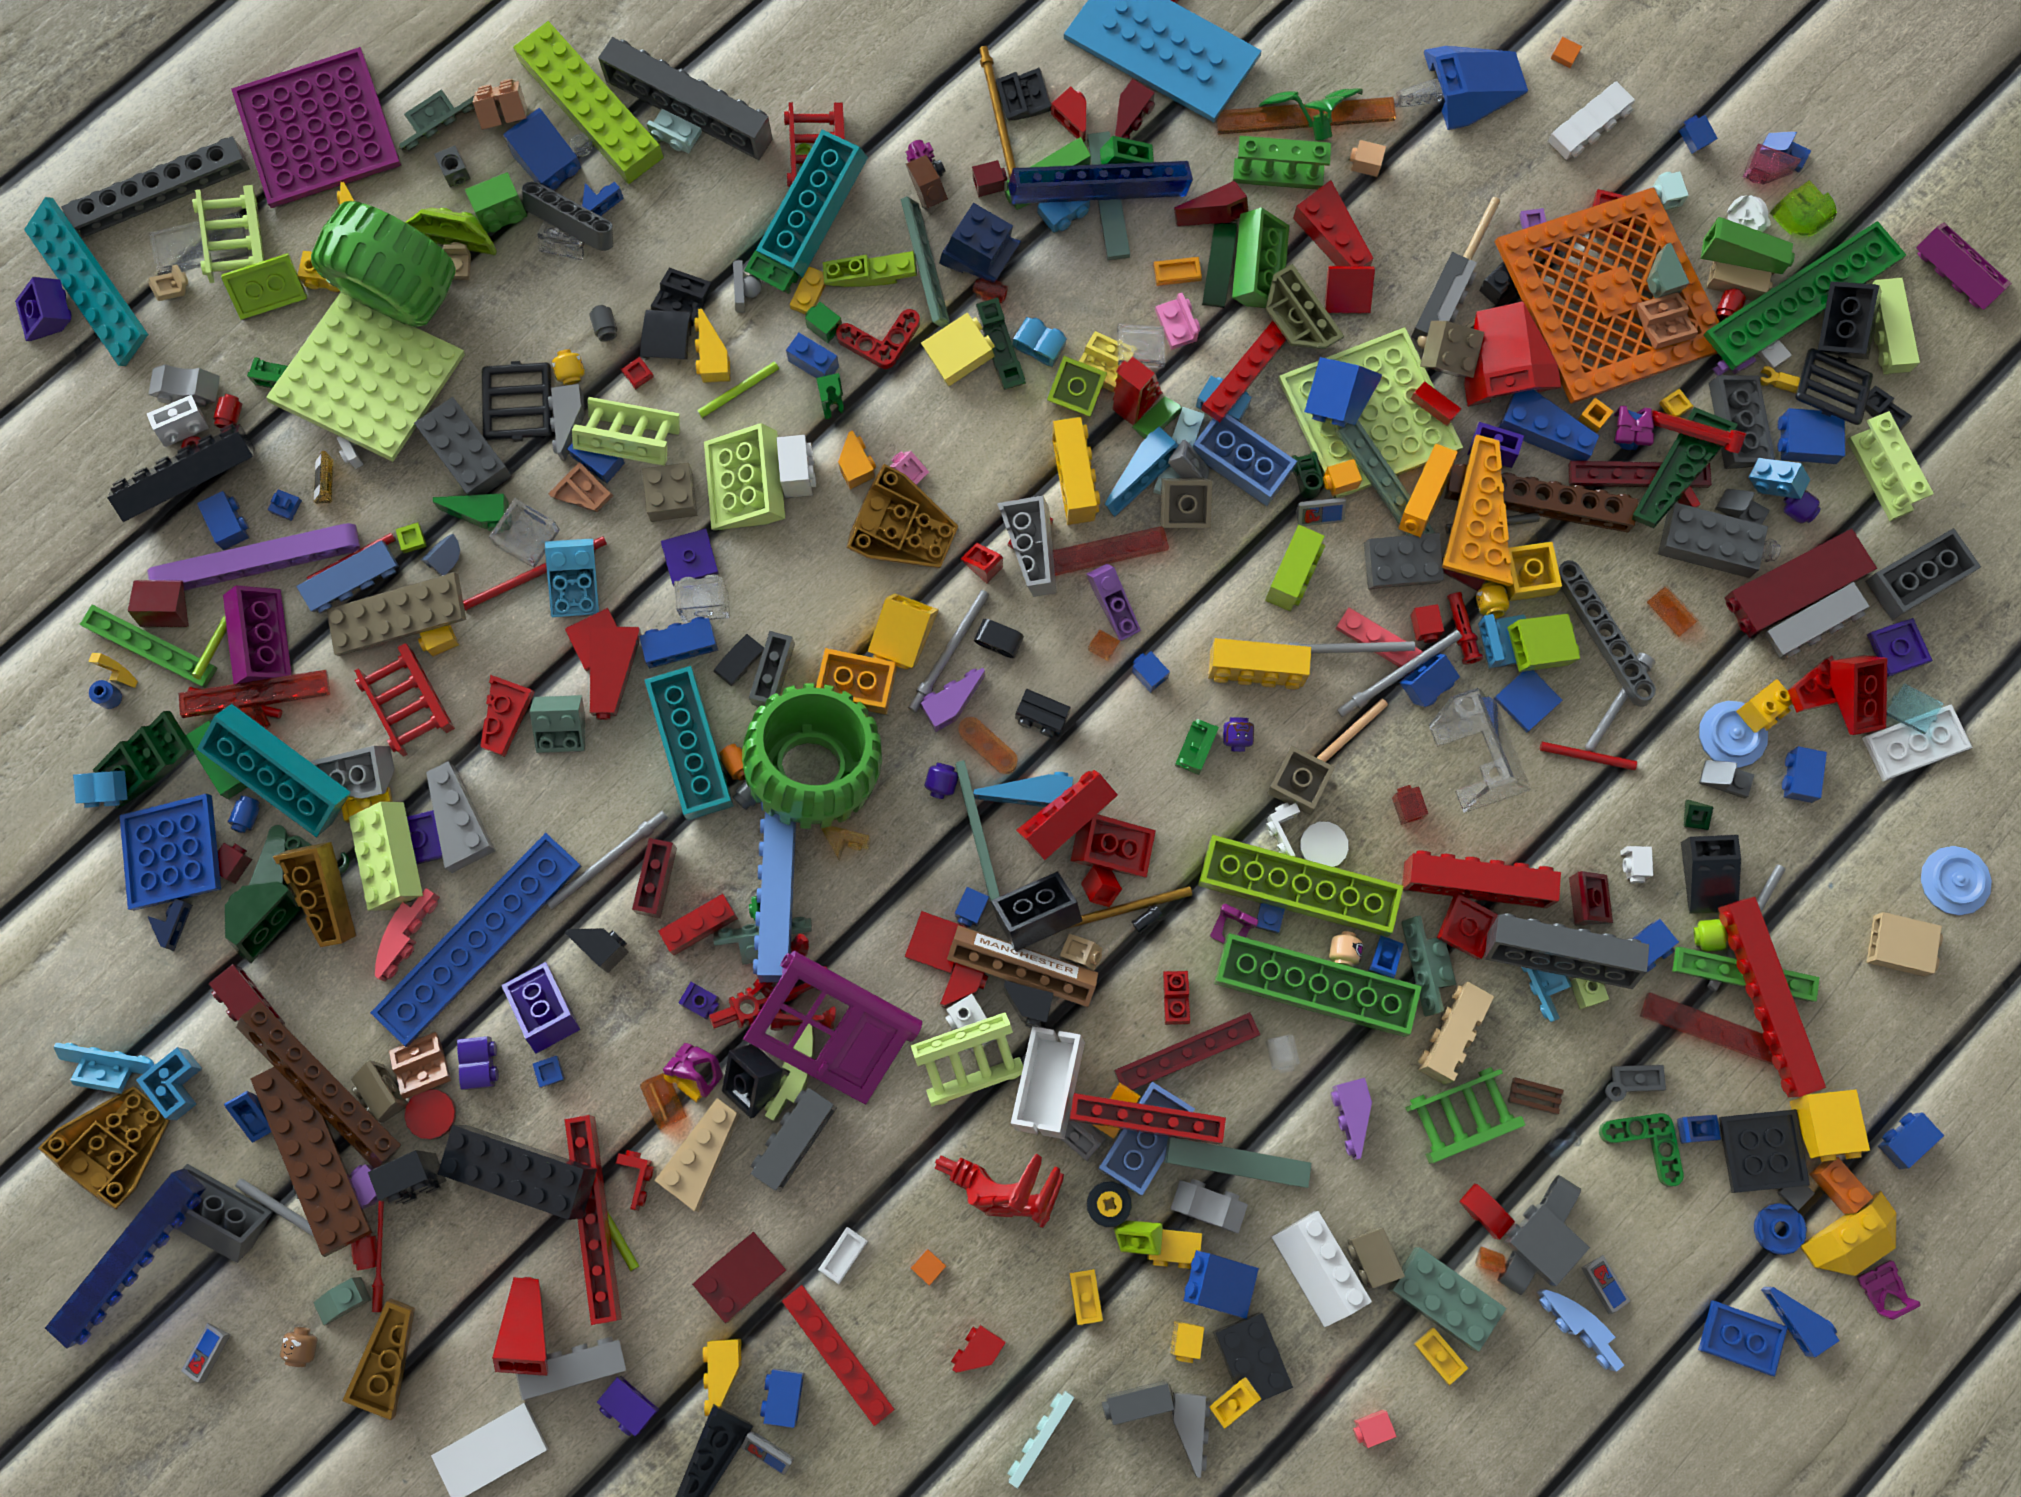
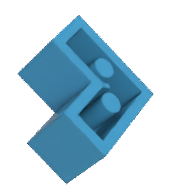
(165, 1083)

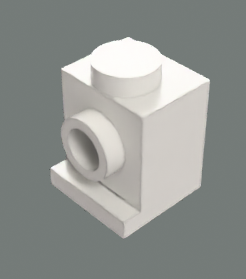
(1638, 863)

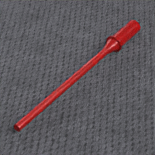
(377, 1295)

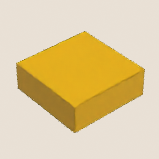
(1676, 404)

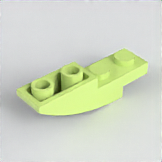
(796, 1080)

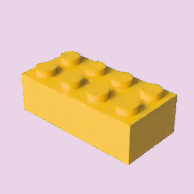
(1075, 471)
(1259, 663)

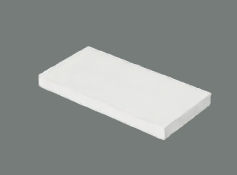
(1905, 749)
(490, 1452)

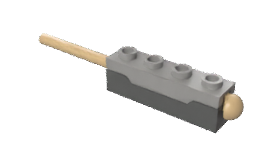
(1452, 282)

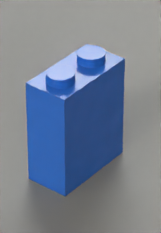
(1811, 436)
(1220, 1284)

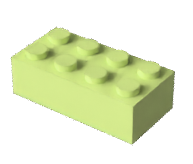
(385, 856)

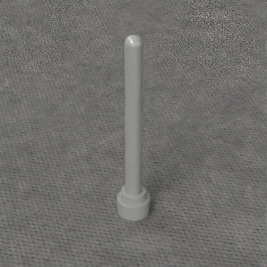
(1647, 662)

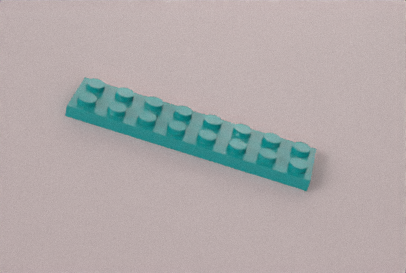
(86, 281)

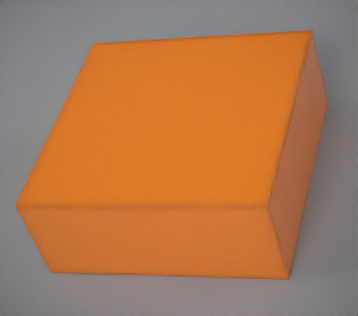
(1566, 52)
(928, 1267)

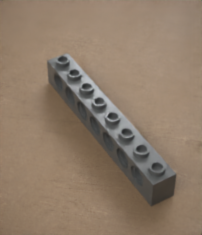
(151, 197)

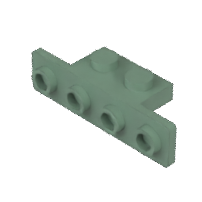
(430, 115)
(746, 935)
(1429, 963)

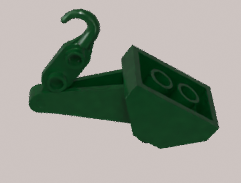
(265, 905)

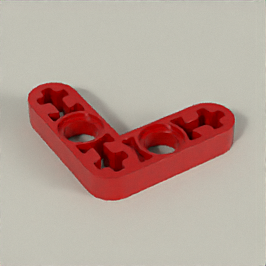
(880, 347)

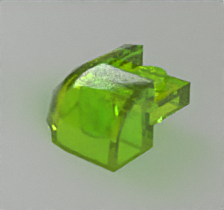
(1805, 210)

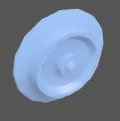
(1728, 737)
(1956, 880)

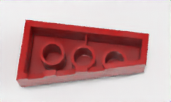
(1332, 227)
(1135, 390)
(1067, 814)

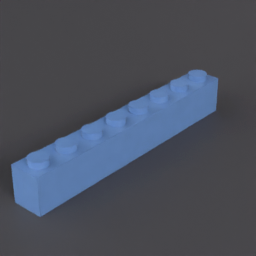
(775, 897)

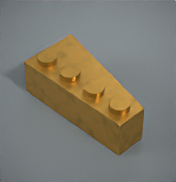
(319, 891)
(382, 1365)

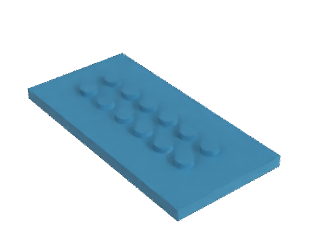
(1166, 50)

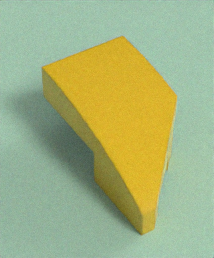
(119, 672)

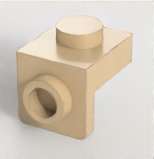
(169, 285)

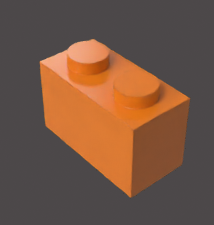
(1841, 1186)

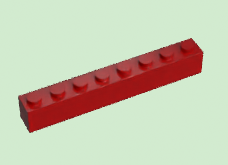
(1771, 998)
(594, 1227)

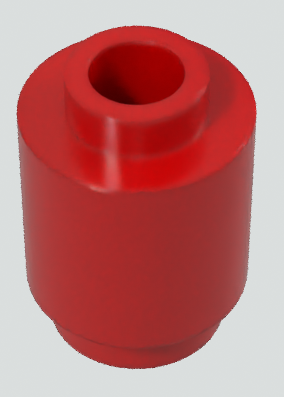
(1730, 302)
(227, 411)
(364, 1252)

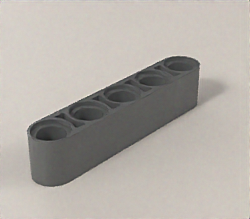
(567, 216)
(1560, 1201)

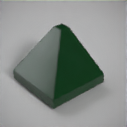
(1697, 815)

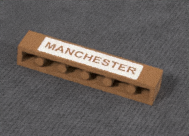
(1023, 966)

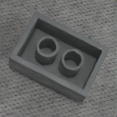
(1403, 561)

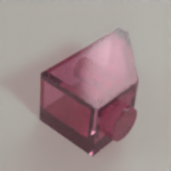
(1769, 165)

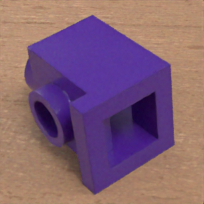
(689, 998)

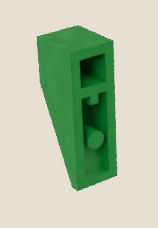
(476, 509)

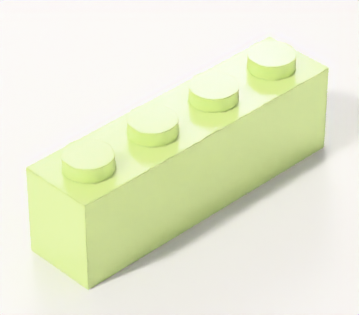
(1894, 329)

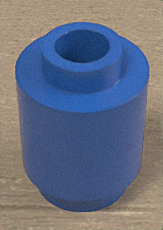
(105, 694)
(244, 814)

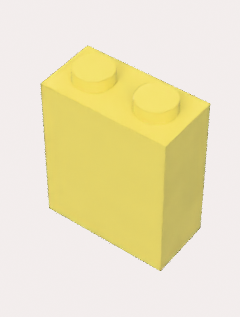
(959, 348)

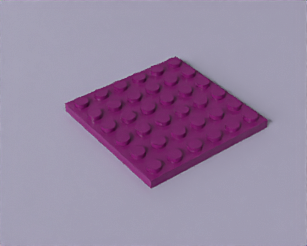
(315, 127)

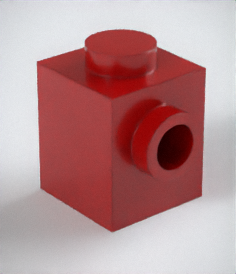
(1427, 623)

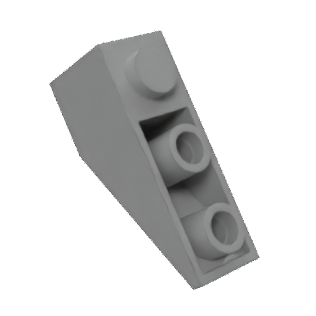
(568, 410)
(1189, 1422)

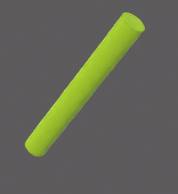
(210, 649)
(622, 1245)

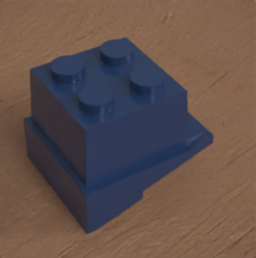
(980, 245)

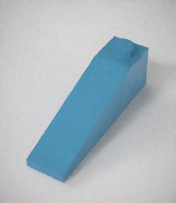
(1145, 466)
(1032, 791)

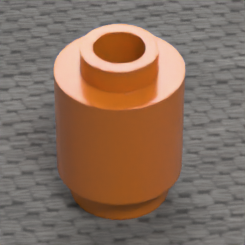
(732, 760)

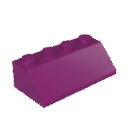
(1962, 266)
(256, 633)

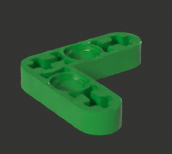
(1656, 1137)

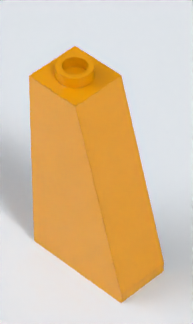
(1428, 490)

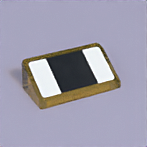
(323, 478)

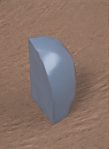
(443, 555)

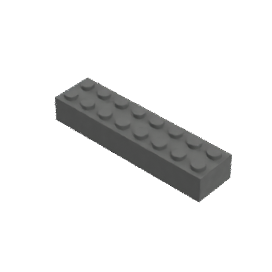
(686, 97)

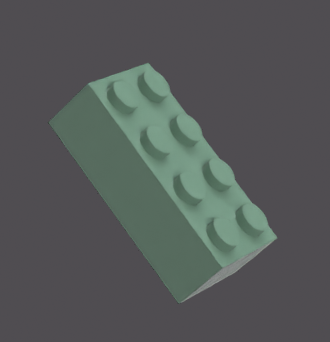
(1447, 1299)

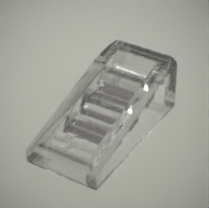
(1421, 94)

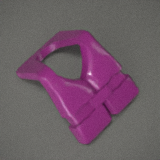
(1634, 430)
(1230, 912)
(684, 1067)
(1884, 1281)

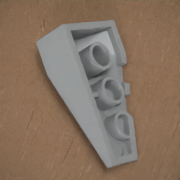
(360, 771)

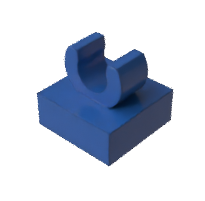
(284, 504)

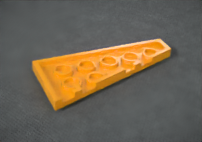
(1480, 526)

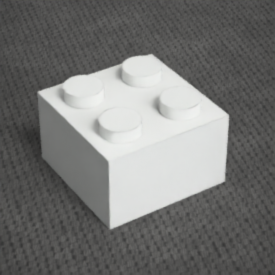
(796, 466)

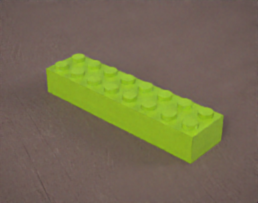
(588, 102)
(1301, 886)

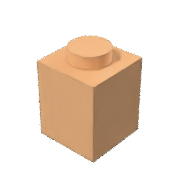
(1367, 158)

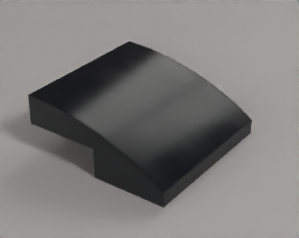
(1024, 94)
(681, 293)
(666, 334)

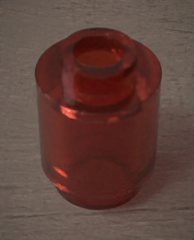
(988, 290)

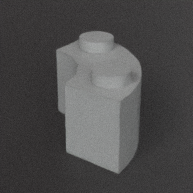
(176, 383)
(1208, 1206)

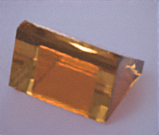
(1103, 645)
(1490, 1260)

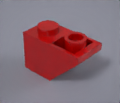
(980, 1350)

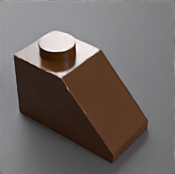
(926, 182)

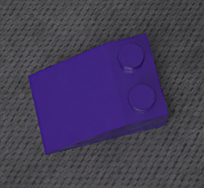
(540, 1008)

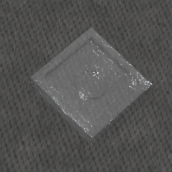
(1142, 343)

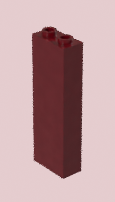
(1800, 583)

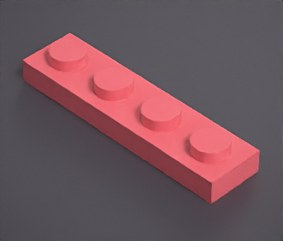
(1366, 631)

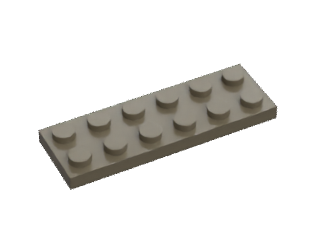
(396, 614)

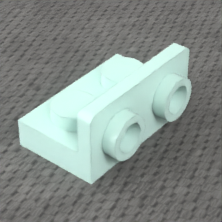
(674, 131)

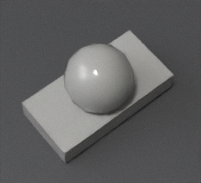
(744, 286)

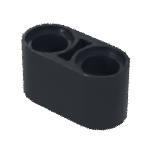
(998, 638)

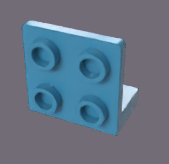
(1497, 640)

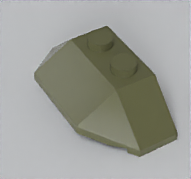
(1300, 312)

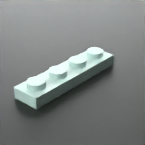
(1186, 429)
(1033, 1447)

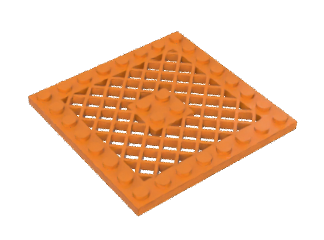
(1610, 292)

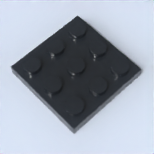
(1764, 1151)

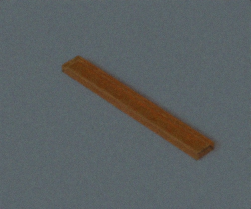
(1292, 117)

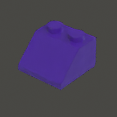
(43, 308)

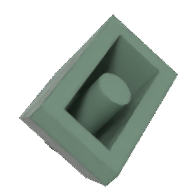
(1666, 273)
(341, 1300)

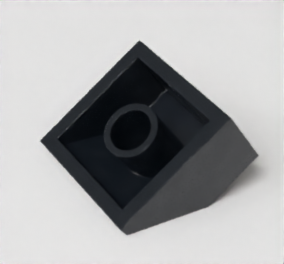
(601, 946)
(1029, 1003)
(750, 1079)

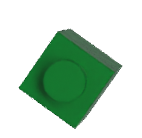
(822, 321)

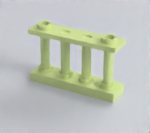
(249, 221)
(624, 445)
(1890, 466)
(959, 1040)

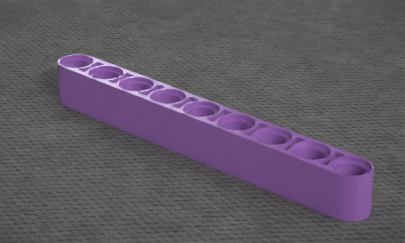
(260, 557)

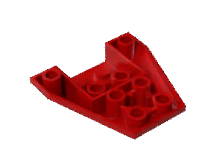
(1510, 356)

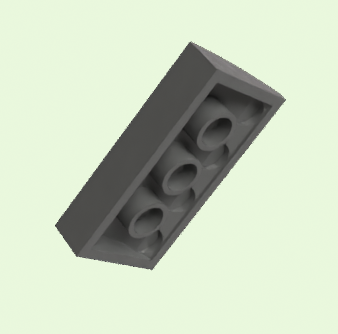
(1742, 402)

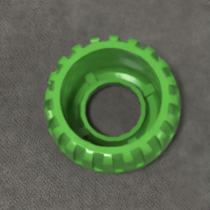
(383, 263)
(813, 718)

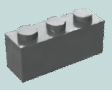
(772, 668)

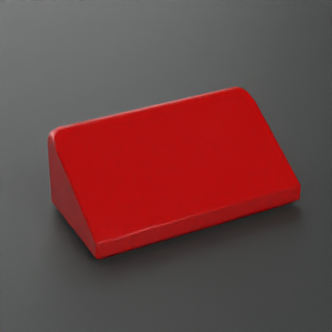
(1435, 403)

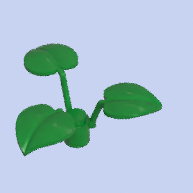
(1322, 121)

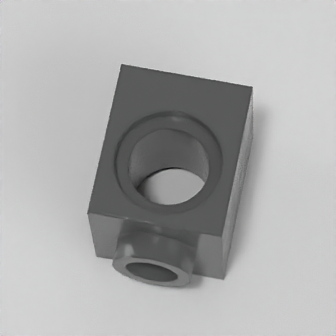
(450, 158)

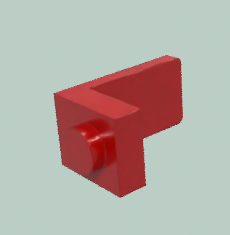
(646, 1171)

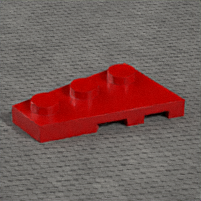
(1814, 688)
(504, 714)

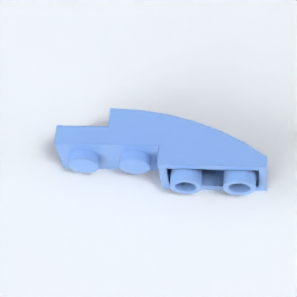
(1575, 1319)

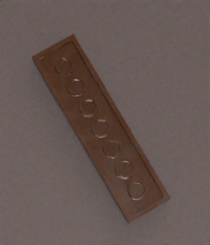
(312, 1163)

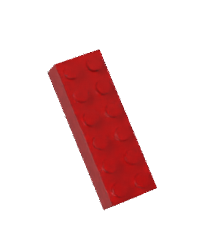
(1481, 880)

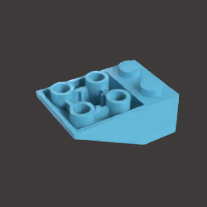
(571, 577)

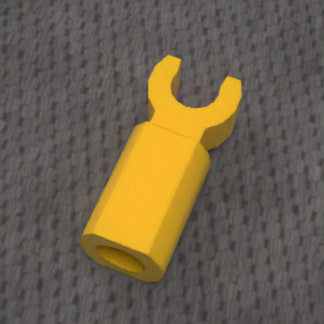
(1779, 380)
(687, 1086)

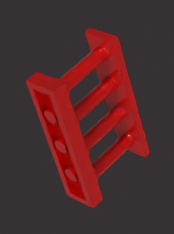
(833, 118)
(416, 680)

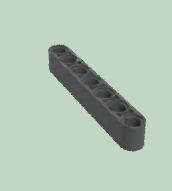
(1606, 644)

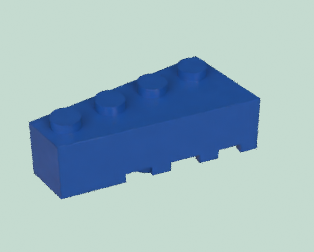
(1548, 426)

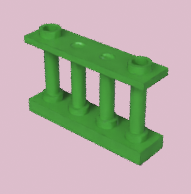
(1281, 162)
(1461, 1139)

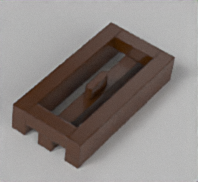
(1557, 1100)

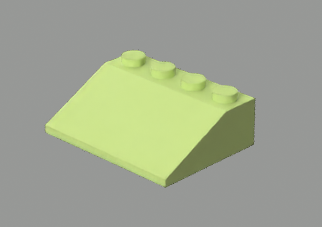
(744, 478)

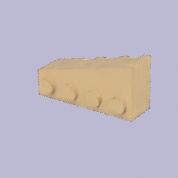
(1455, 1033)
(696, 1160)

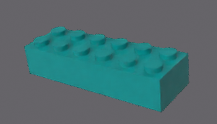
(812, 202)
(689, 743)
(273, 770)

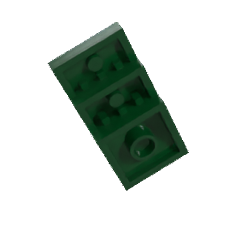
(147, 755)

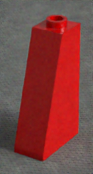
(610, 665)
(522, 1331)

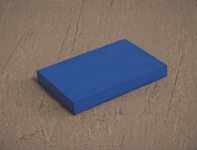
(1743, 1338)

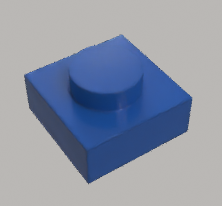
(1270, 918)
(548, 1071)

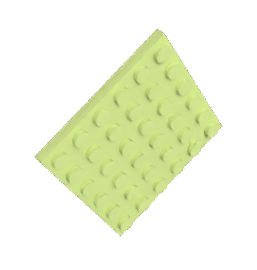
(365, 377)
(1393, 421)

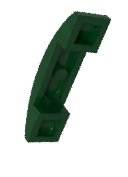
(1219, 264)
(1005, 359)

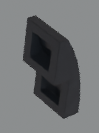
(1881, 402)
(738, 660)

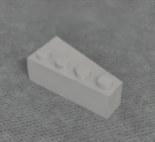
(1031, 538)
(1817, 620)
(457, 820)
(574, 1368)

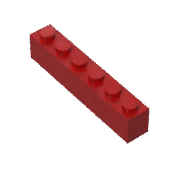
(1147, 1119)

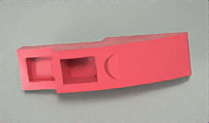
(396, 941)

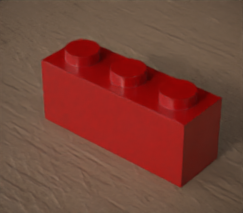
(697, 924)

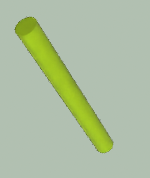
(738, 389)

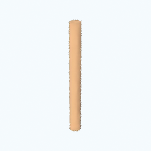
(1353, 730)

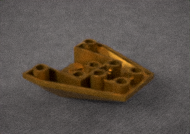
(901, 523)
(109, 1145)

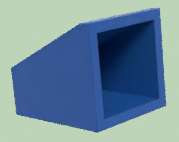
(542, 150)
(1340, 391)

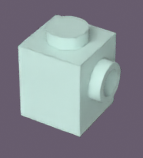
(1671, 189)

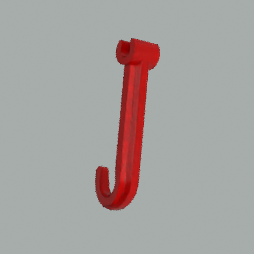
(1731, 440)

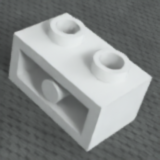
(177, 421)
(966, 1013)

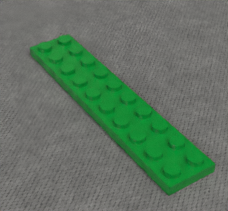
(1802, 295)

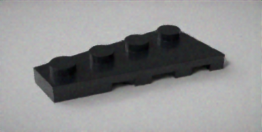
(714, 1452)

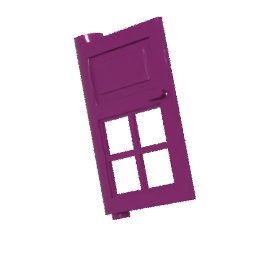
(858, 1047)

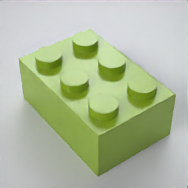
(1296, 568)

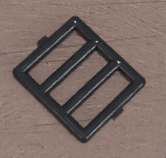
(489, 392)
(1828, 409)

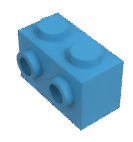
(1779, 478)

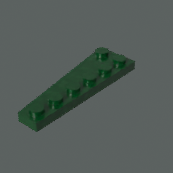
(1679, 469)

